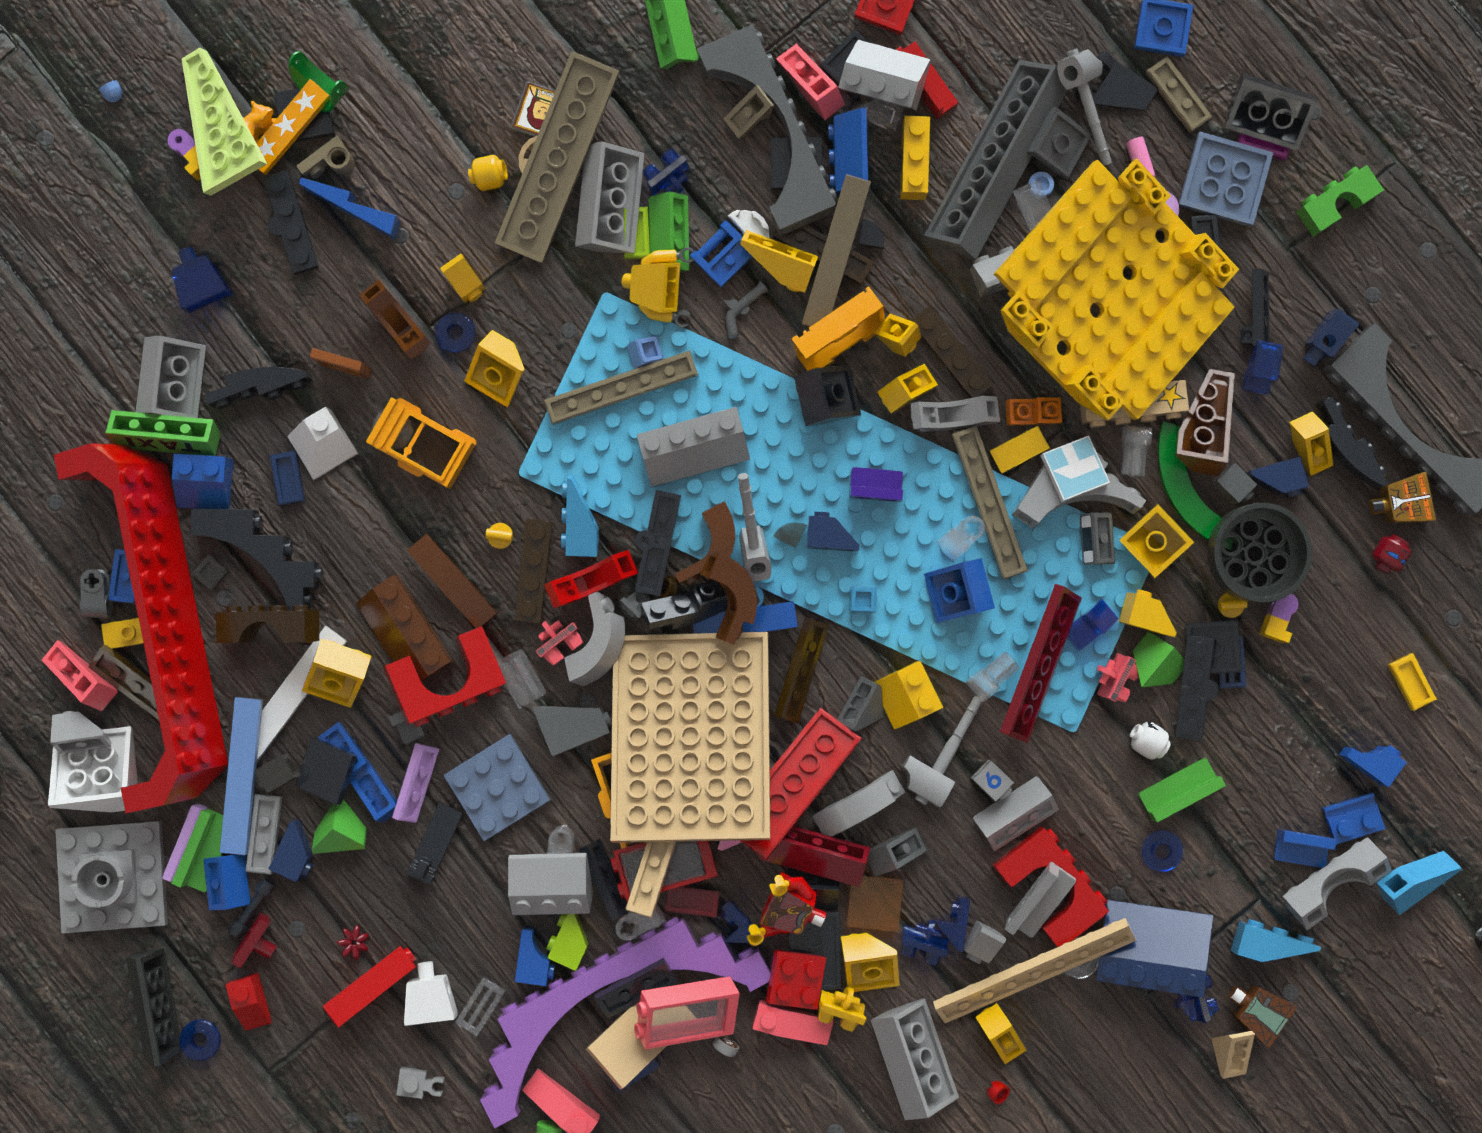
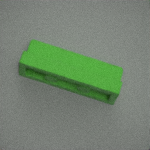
(671, 32)
(669, 224)
(1180, 790)
(202, 844)

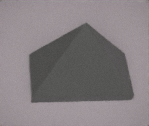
(863, 705)

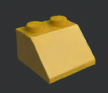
(1156, 540)
(336, 673)
(908, 695)

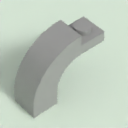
(955, 414)
(603, 647)
(859, 805)

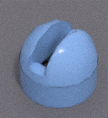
(111, 91)

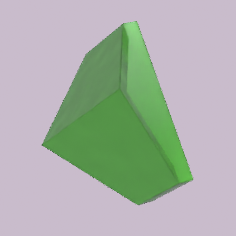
(1157, 661)
(339, 831)

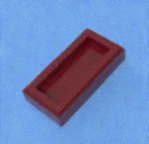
(693, 901)

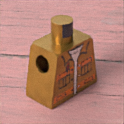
(1405, 501)

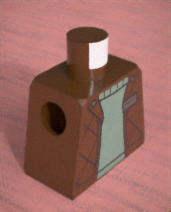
(1261, 1012)

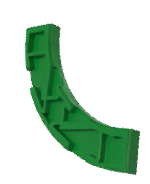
(1179, 487)

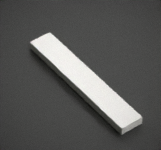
(289, 695)

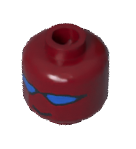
(1391, 554)

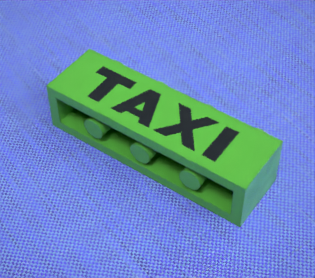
(163, 433)

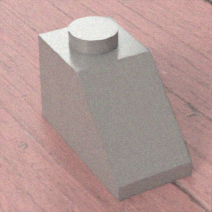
(76, 733)
(983, 943)

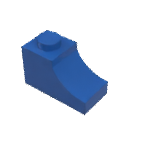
(1380, 765)
(532, 963)

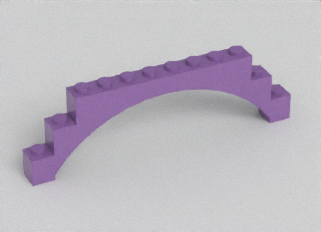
(531, 1020)

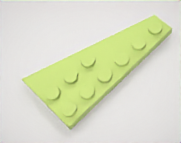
(220, 133)

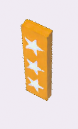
(291, 123)

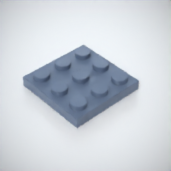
(1225, 179)
(497, 787)

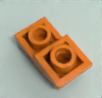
(1033, 411)

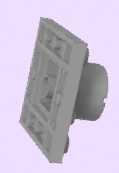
(134, 868)

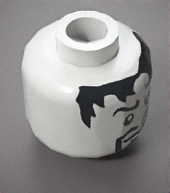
(1150, 740)

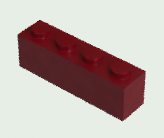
(821, 856)

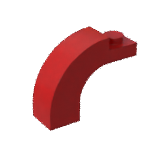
(591, 579)

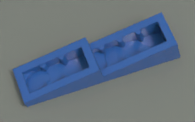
(344, 200)
(767, 619)
(364, 777)

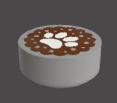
(725, 1046)

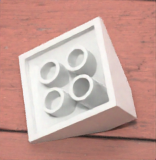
(94, 777)

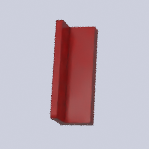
(935, 91)

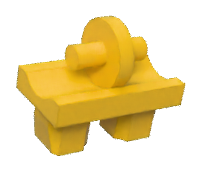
(843, 1006)

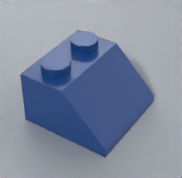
(202, 481)
(959, 590)

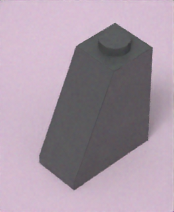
(571, 726)

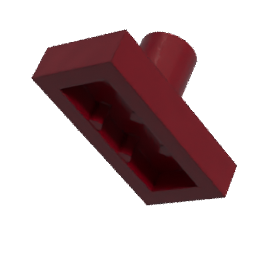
(254, 942)

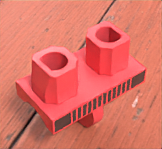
(549, 649)
(1115, 676)

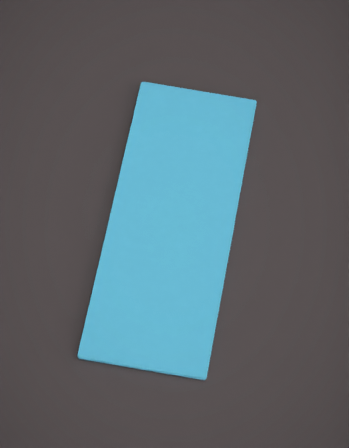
(809, 471)

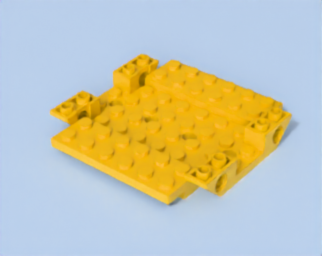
(1144, 323)

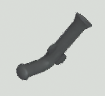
(741, 306)

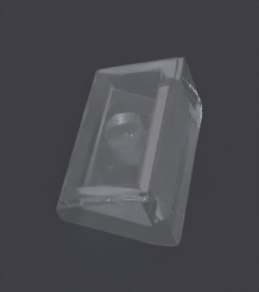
(1032, 203)
(521, 678)

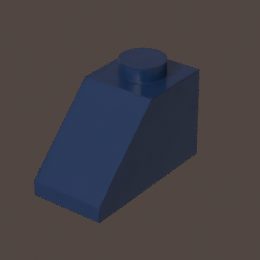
(1281, 477)
(828, 534)
(293, 854)

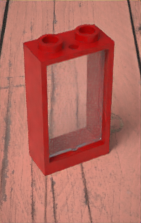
(683, 869)

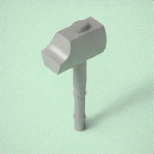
(1076, 72)
(752, 538)
(928, 782)

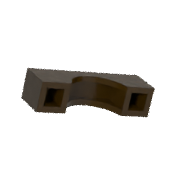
(292, 625)

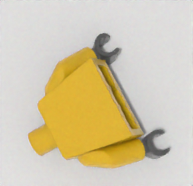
(656, 285)

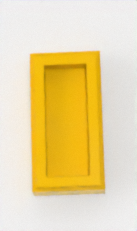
(1412, 682)

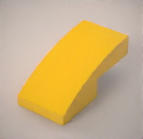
(1019, 449)

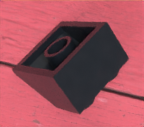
(827, 395)

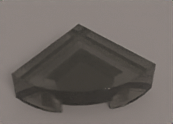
(790, 533)

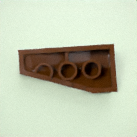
(1207, 426)

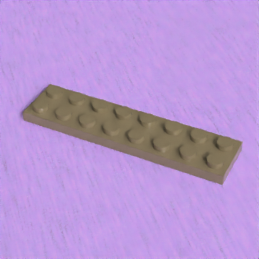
(557, 156)

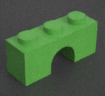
(1357, 188)

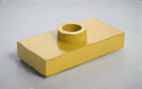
(122, 633)

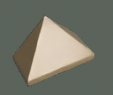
(1233, 1053)

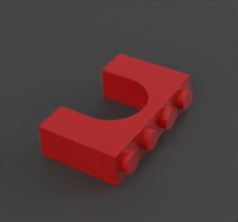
(419, 703)
(1083, 905)

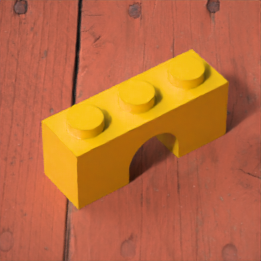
(915, 157)

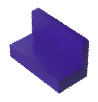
(876, 484)

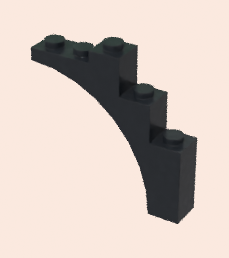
(273, 551)

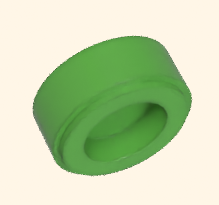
(548, 1126)

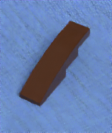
(452, 581)

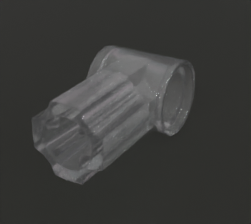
(1136, 442)
(988, 679)

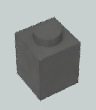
(1234, 484)

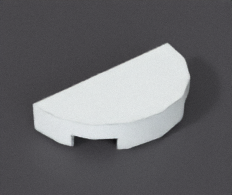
(749, 221)

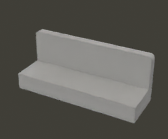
(1016, 813)
(1040, 901)

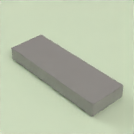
(263, 833)

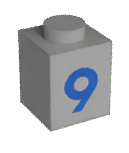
(993, 781)

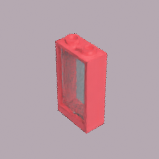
(686, 1012)

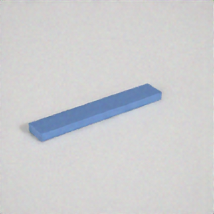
(241, 776)

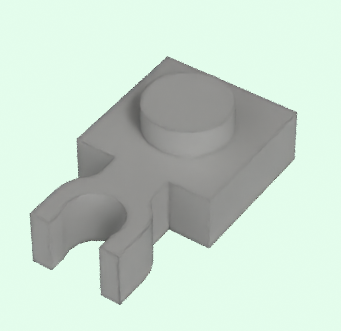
(414, 1083)

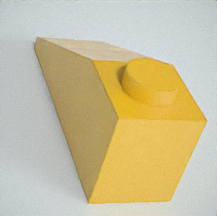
(785, 263)

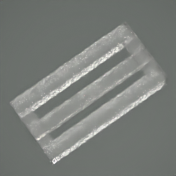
(468, 1025)

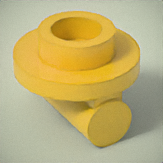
(499, 535)
(1231, 606)

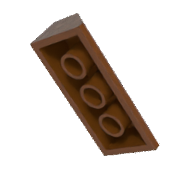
(404, 627)

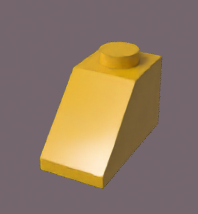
(463, 279)
(899, 334)
(907, 388)
(1312, 443)
(1146, 613)
(1000, 1033)

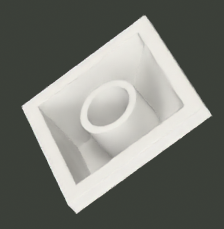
(321, 443)

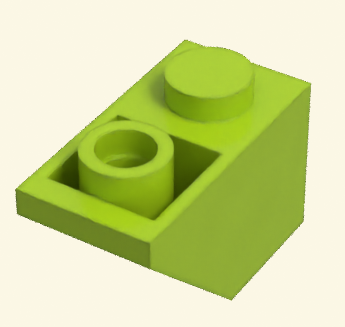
(570, 942)

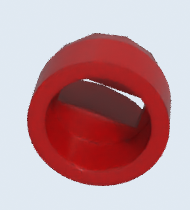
(998, 1092)

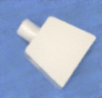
(428, 997)

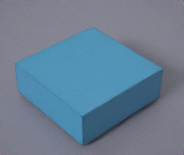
(863, 599)

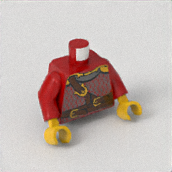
(786, 909)

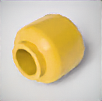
(488, 172)

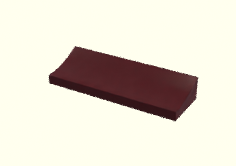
(1041, 663)

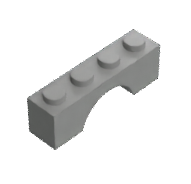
(1361, 864)

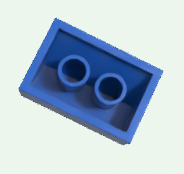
(849, 147)

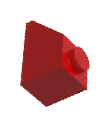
(248, 1001)

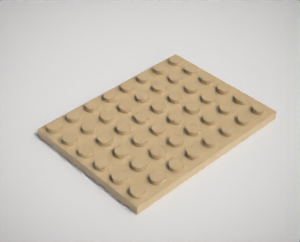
(690, 739)

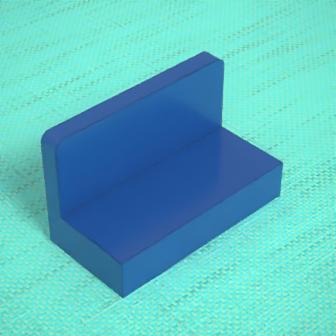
(1302, 848)
(226, 882)

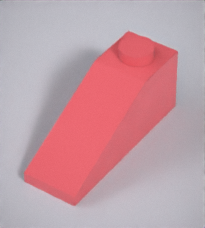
(811, 81)
(78, 677)
(790, 1023)
(560, 1104)

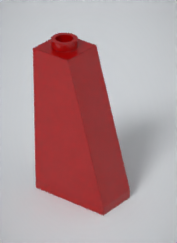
(369, 986)

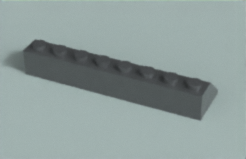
(996, 159)

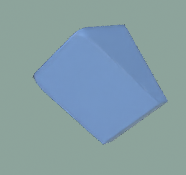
(644, 351)

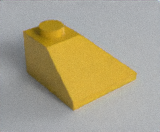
(496, 368)
(869, 963)

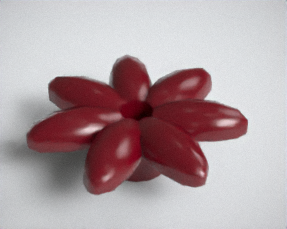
(356, 944)

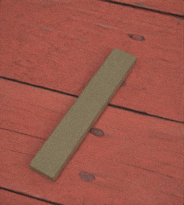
(836, 249)
(621, 387)
(989, 502)

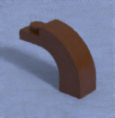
(395, 319)
(723, 540)
(739, 592)

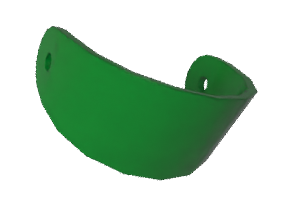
(304, 70)

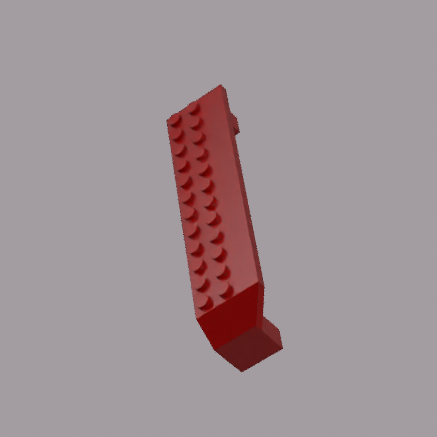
(166, 619)

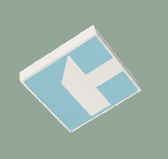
(1075, 469)

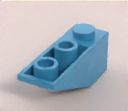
(581, 527)
(1416, 880)
(1266, 945)

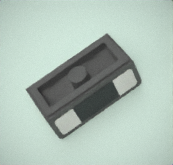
(1097, 538)

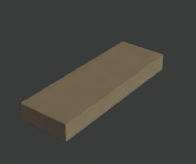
(1178, 94)

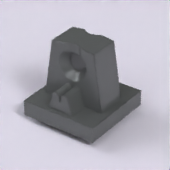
(632, 605)

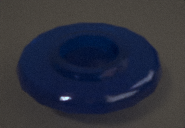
(449, 321)
(1149, 851)
(189, 1046)

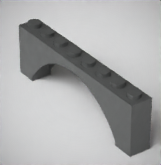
(744, 62)
(1362, 375)

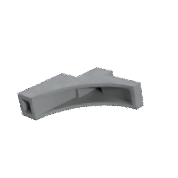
(1042, 497)

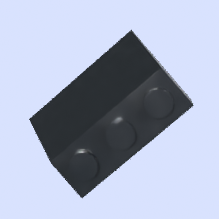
(1270, 111)

